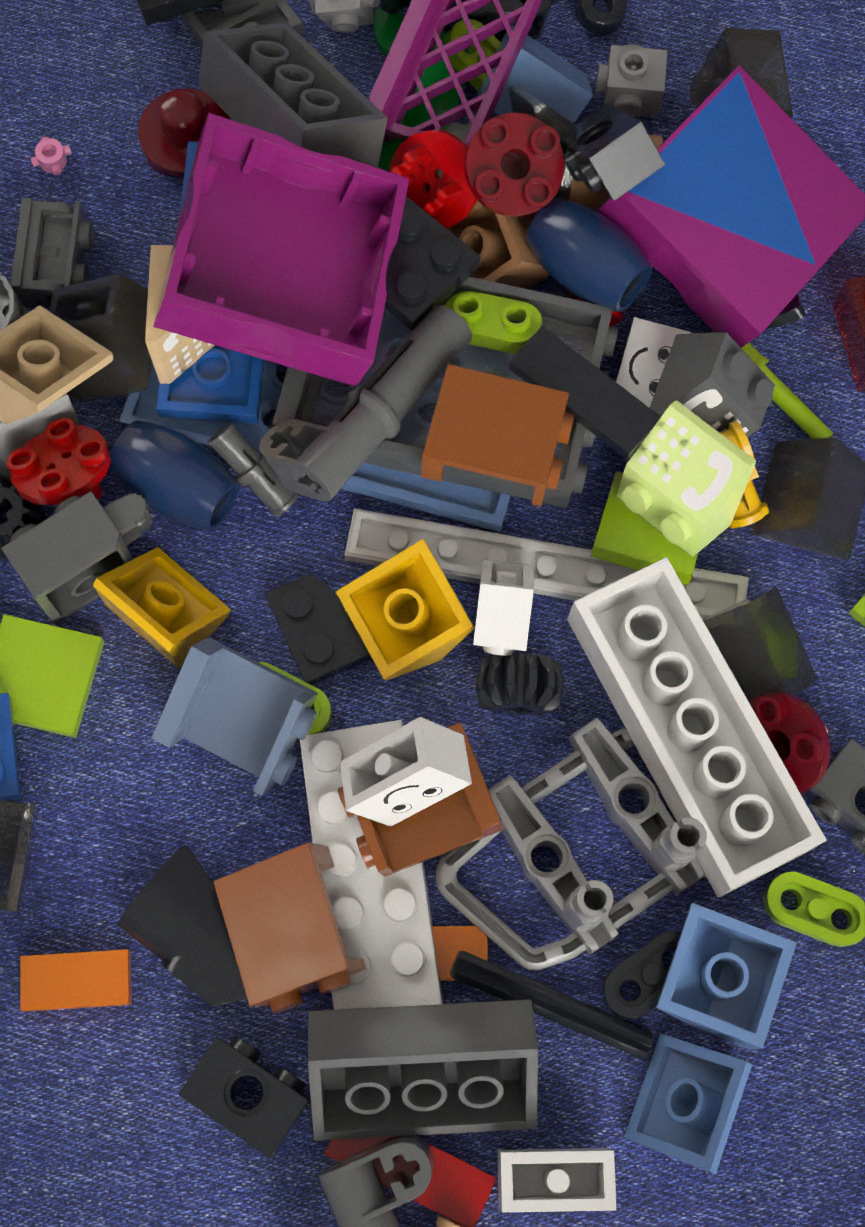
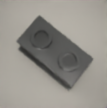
(49, 250)

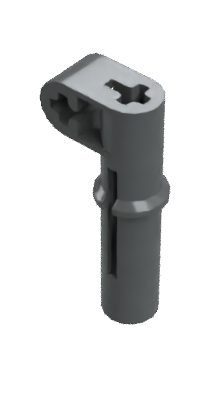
(321, 458)
(357, 1191)

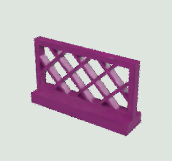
(414, 52)

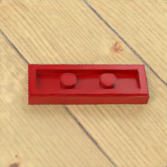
(455, 1186)

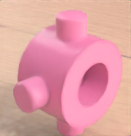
(50, 155)

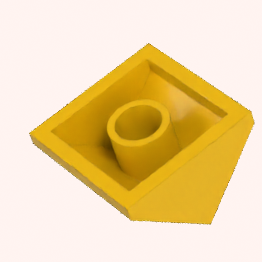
(162, 603)
(406, 612)

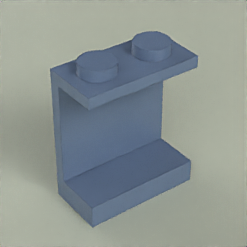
(238, 712)

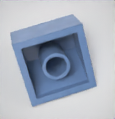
(726, 977)

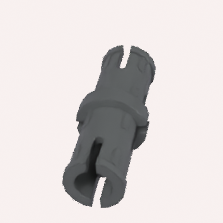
(252, 469)

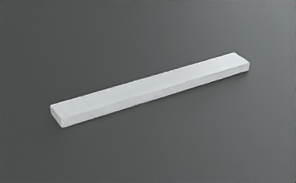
(557, 568)

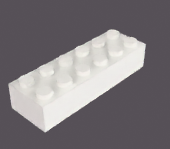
(694, 725)

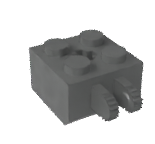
(74, 548)

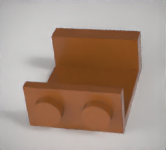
(497, 429)
(434, 830)
(285, 928)

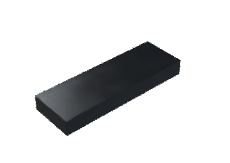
(593, 396)

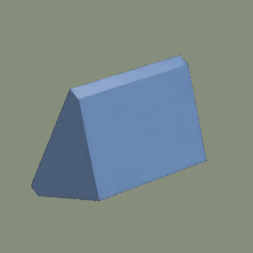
(546, 78)
(688, 1102)

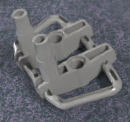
(580, 904)

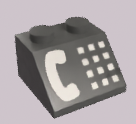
(714, 382)

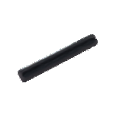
(552, 1004)

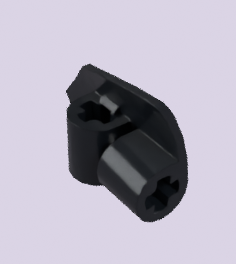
(185, 928)

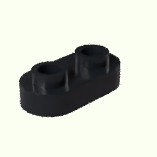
(645, 971)

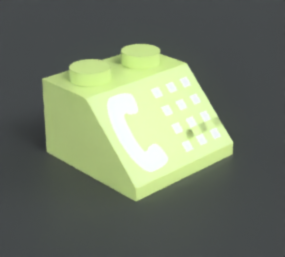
(686, 479)

